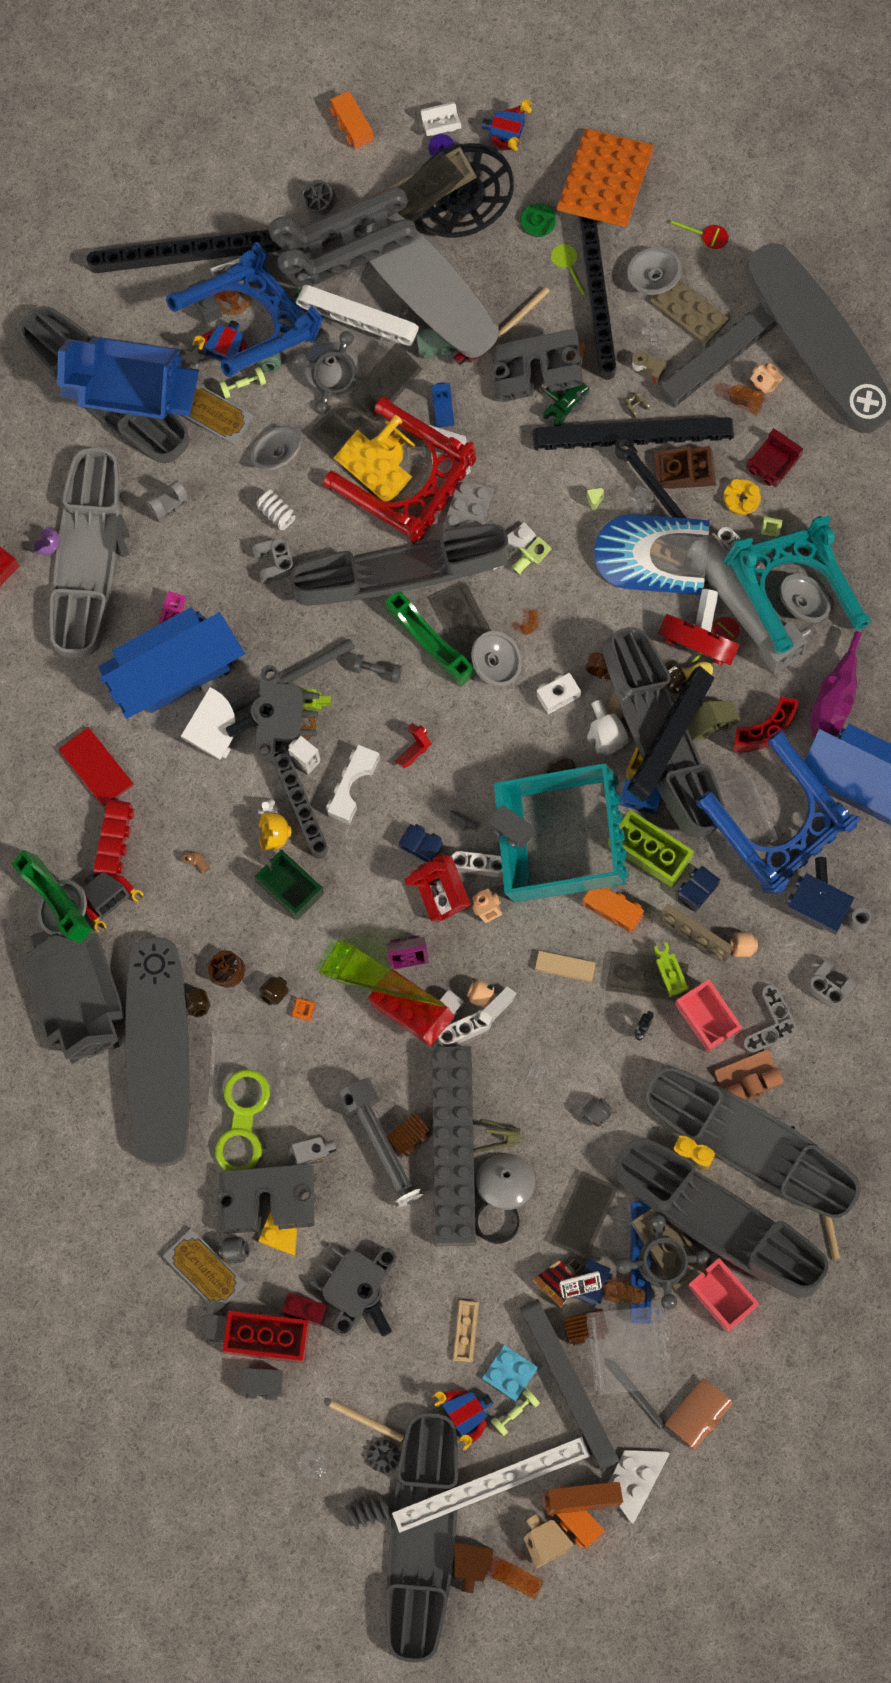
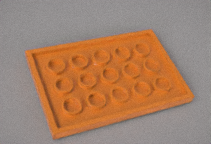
(605, 177)

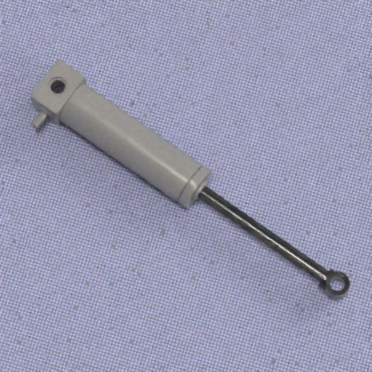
(723, 577)

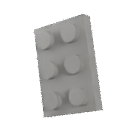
(468, 505)

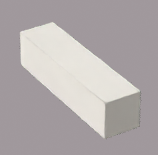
(706, 609)
(497, 1006)

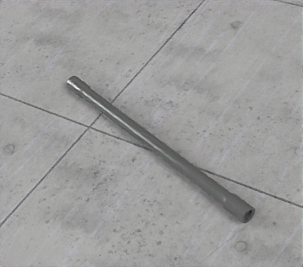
(337, 651)

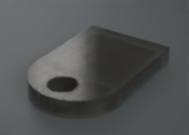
(336, 428)

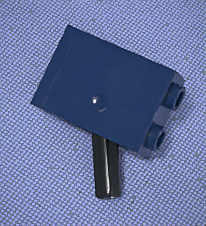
(818, 900)

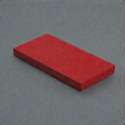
(96, 766)

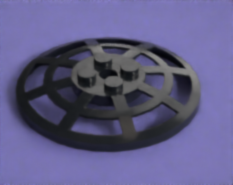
(475, 196)

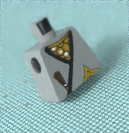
(302, 1153)

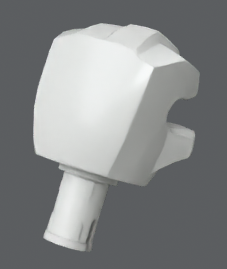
(606, 731)

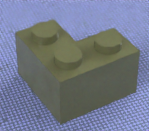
(712, 717)

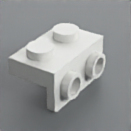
(440, 119)

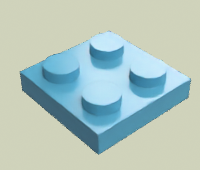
(510, 1373)

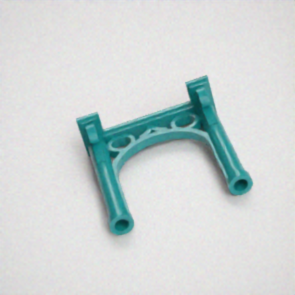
(817, 540)

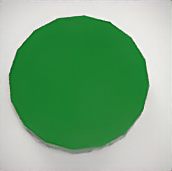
(538, 220)

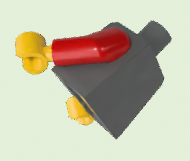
(105, 894)

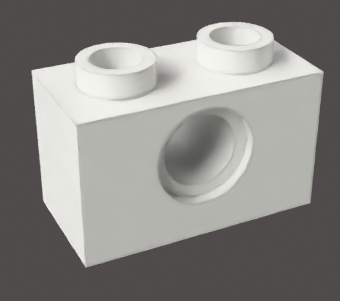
(553, 702)
(304, 754)

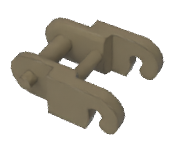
(641, 400)

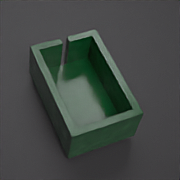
(289, 884)

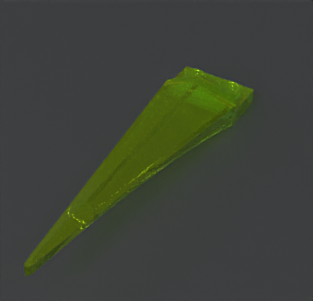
(355, 968)

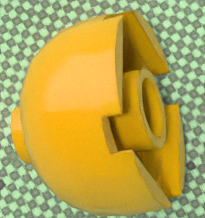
(275, 830)

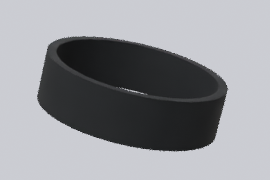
(491, 1240)

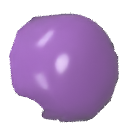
(49, 537)

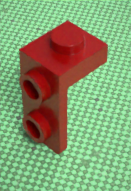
(419, 747)

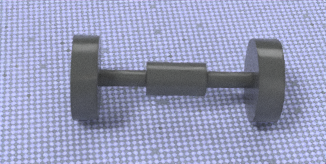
(377, 668)

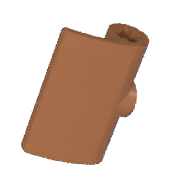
(750, 1076)
(699, 1413)

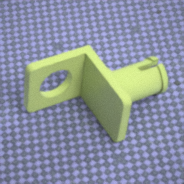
(530, 556)

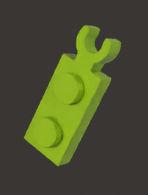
(670, 971)

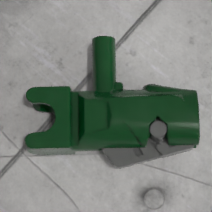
(565, 403)

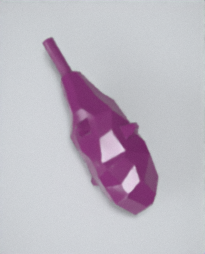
(836, 694)

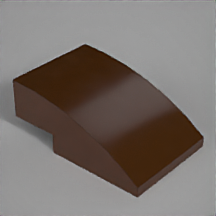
(685, 467)

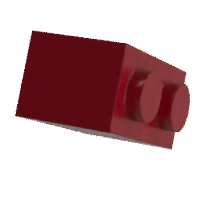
(304, 1309)

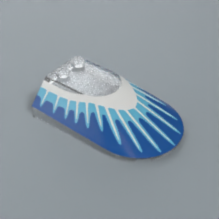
(653, 553)

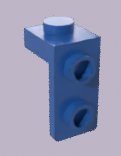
(442, 404)

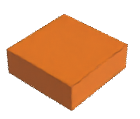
(303, 1009)

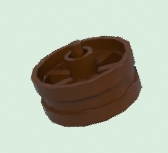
(597, 666)
(226, 969)

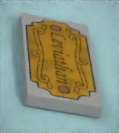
(218, 415)
(204, 1270)

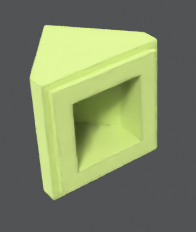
(595, 497)
(771, 526)

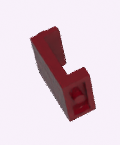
(774, 458)

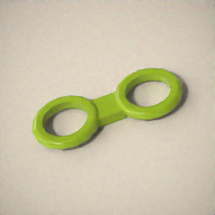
(242, 1119)

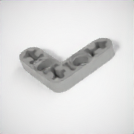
(779, 1022)

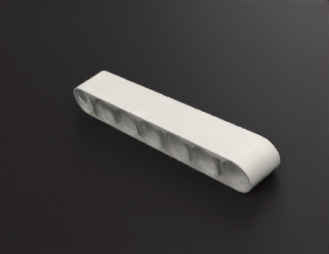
(357, 315)

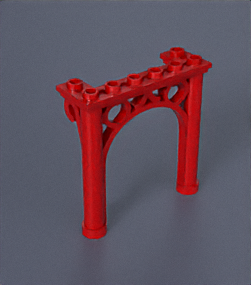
(406, 524)

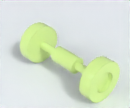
(243, 382)
(515, 1412)

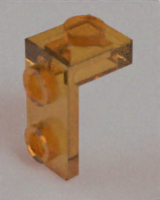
(517, 1579)

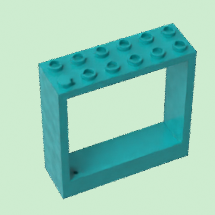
(515, 860)

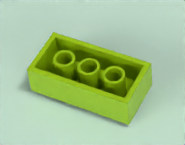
(654, 849)

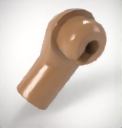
(196, 859)

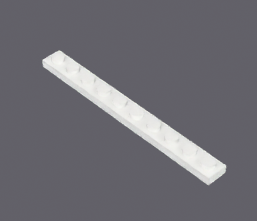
(490, 1484)

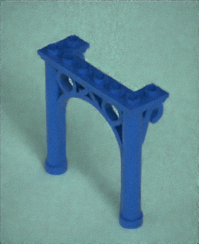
(252, 269)
(775, 878)

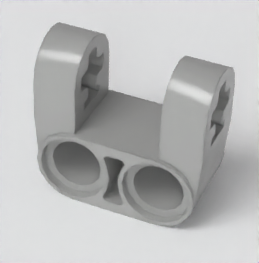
(169, 502)
(269, 548)
(829, 987)

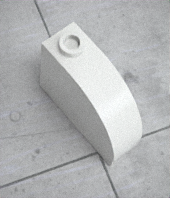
(209, 725)

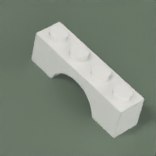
(362, 763)

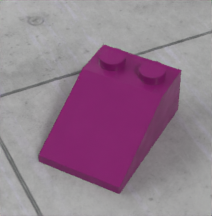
(407, 952)

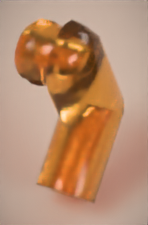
(532, 624)

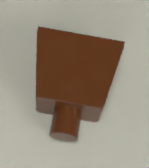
(471, 1564)

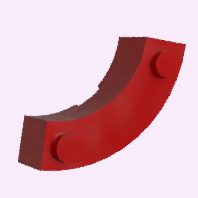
(698, 639)
(755, 737)

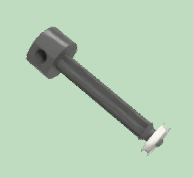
(359, 1099)

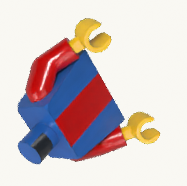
(507, 126)
(222, 341)
(465, 1413)

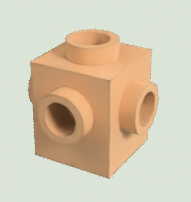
(766, 377)
(486, 905)

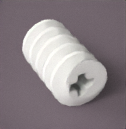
(274, 510)

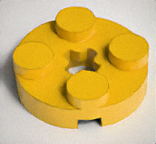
(740, 487)

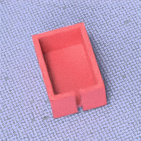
(708, 1015)
(723, 1295)

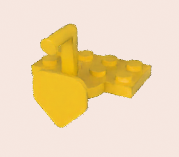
(377, 460)

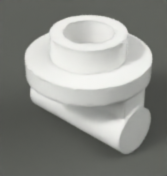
(267, 807)

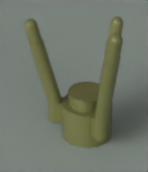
(510, 1134)

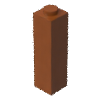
(582, 1498)

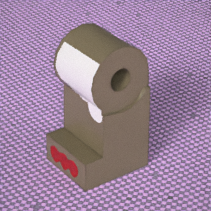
(649, 364)

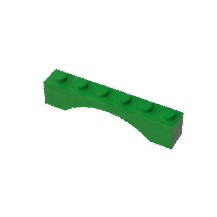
(448, 658)
(68, 917)

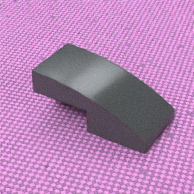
(122, 532)

